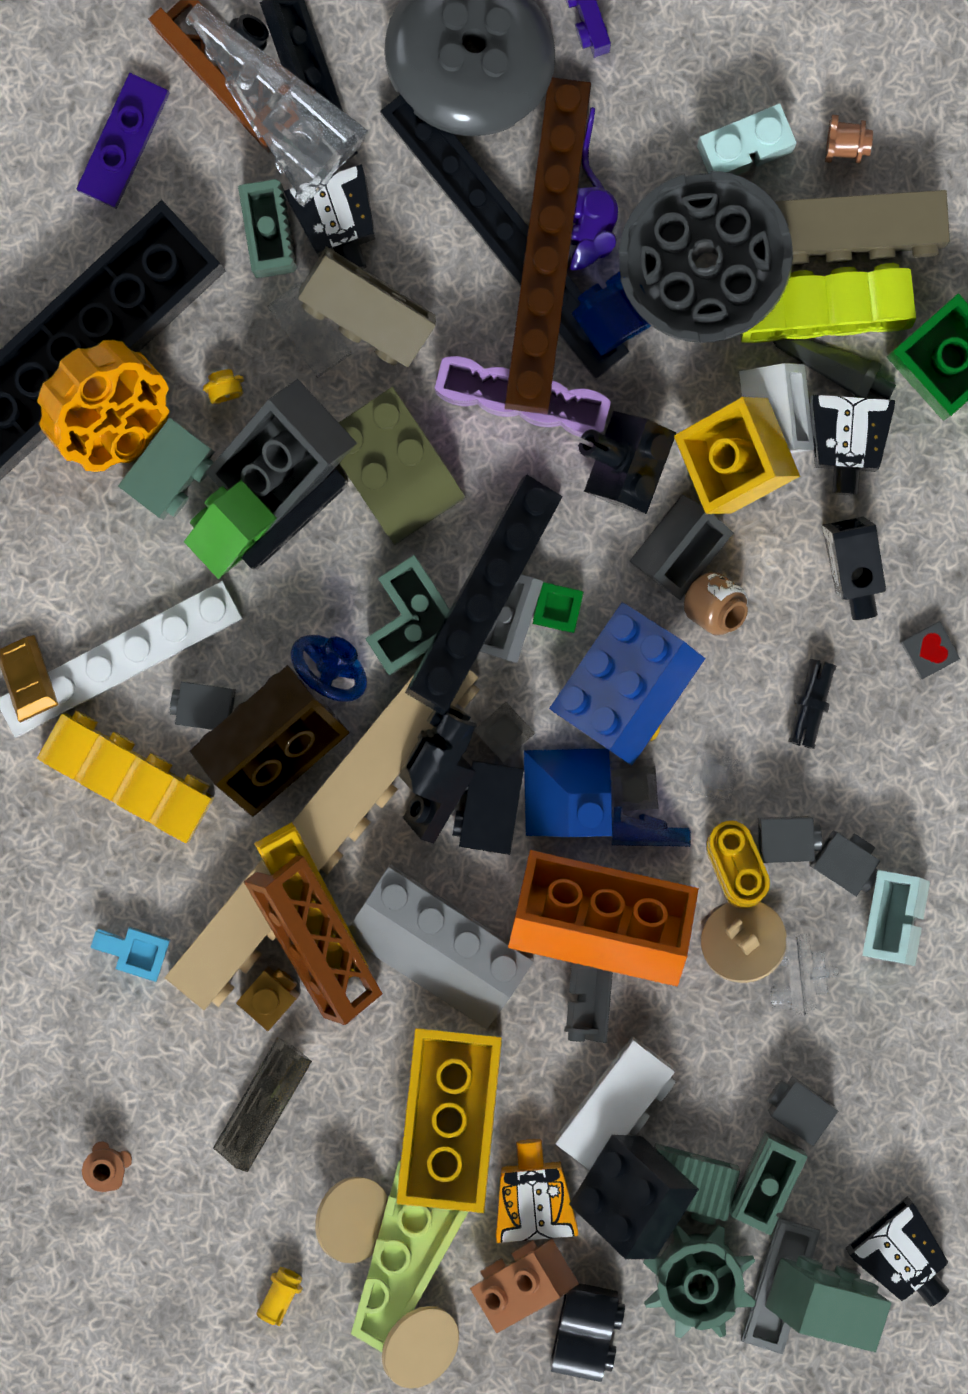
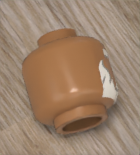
(716, 603)

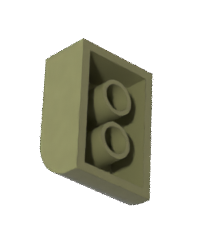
(397, 467)

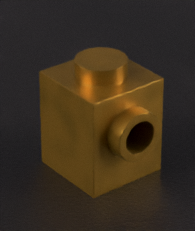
(269, 997)

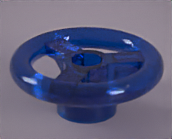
(333, 659)

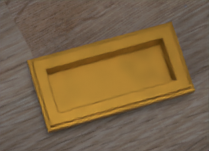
(27, 678)

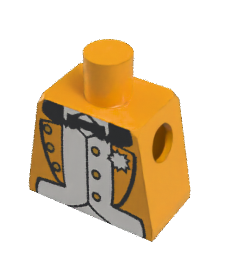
(534, 1198)

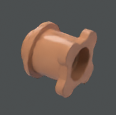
(848, 140)
(113, 1159)

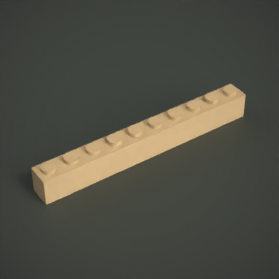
(324, 825)

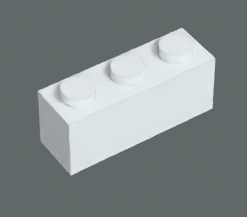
(616, 1102)

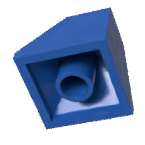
(568, 793)

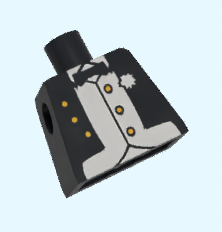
(338, 215)
(849, 437)
(851, 546)
(902, 1254)

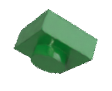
(558, 607)

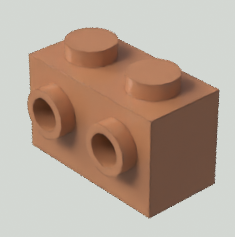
(523, 1285)

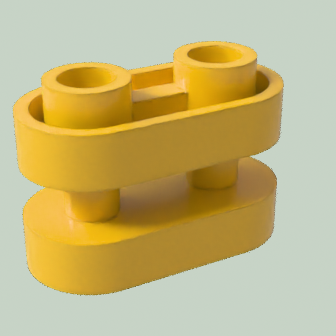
(737, 864)

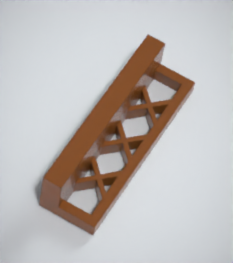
(196, 60)
(300, 946)

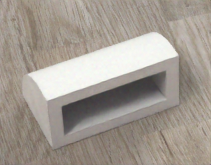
(788, 394)

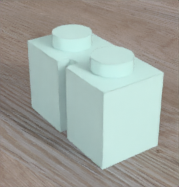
(730, 146)
(892, 916)

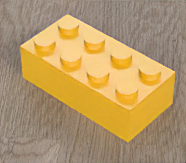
(449, 1120)

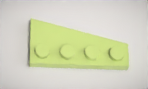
(402, 1264)

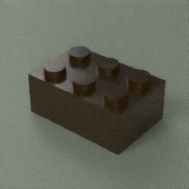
(269, 741)

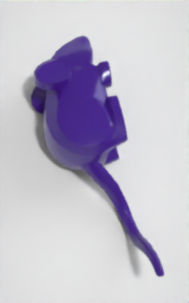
(594, 215)

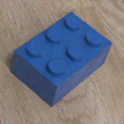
(627, 683)

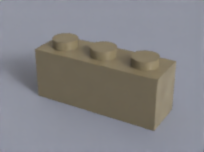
(366, 308)

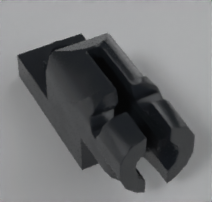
(438, 772)

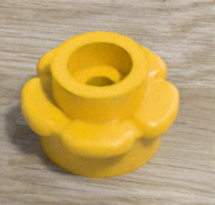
(223, 383)

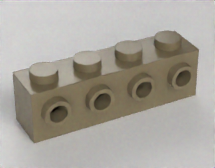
(867, 225)

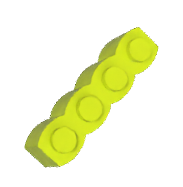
(840, 305)

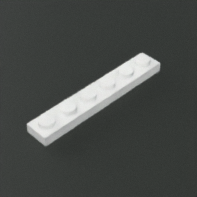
(132, 653)

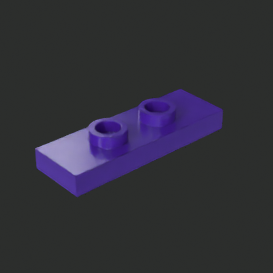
(123, 140)

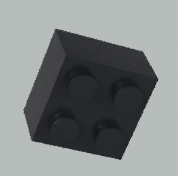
(633, 1197)

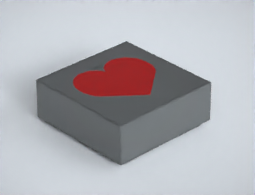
(930, 650)

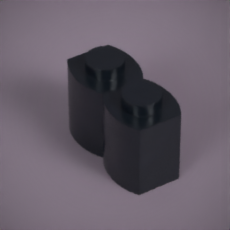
(585, 1332)

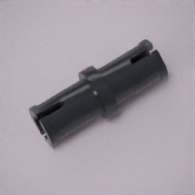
(812, 703)

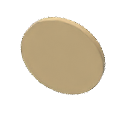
(744, 942)
(351, 1219)
(420, 1347)

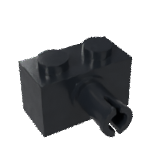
(627, 460)

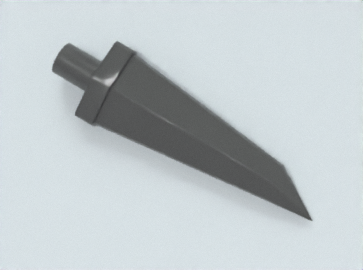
(843, 368)

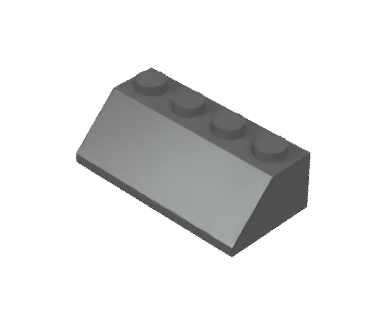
(439, 946)

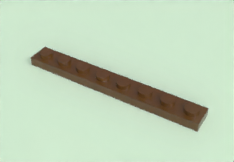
(548, 246)

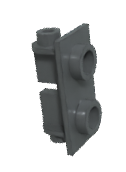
(590, 1013)

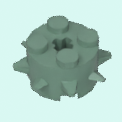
(724, 1285)

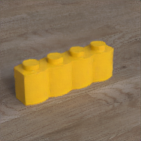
(126, 777)

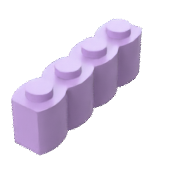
(469, 384)

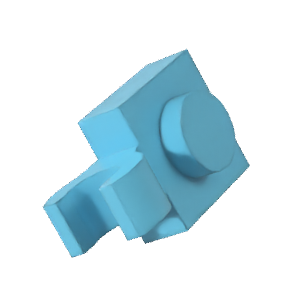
(138, 953)

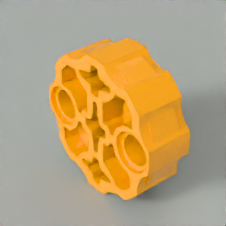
(103, 405)

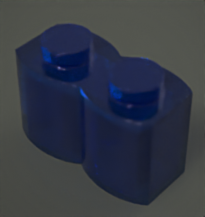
(608, 315)

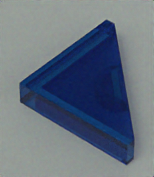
(646, 831)

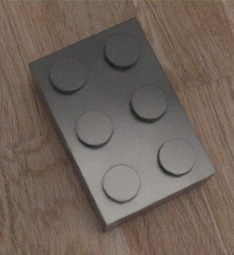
(284, 450)

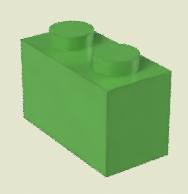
(228, 527)

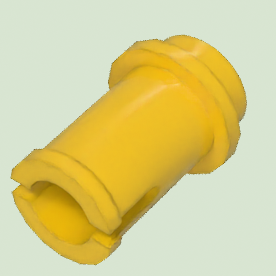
(279, 1296)

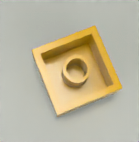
(736, 455)

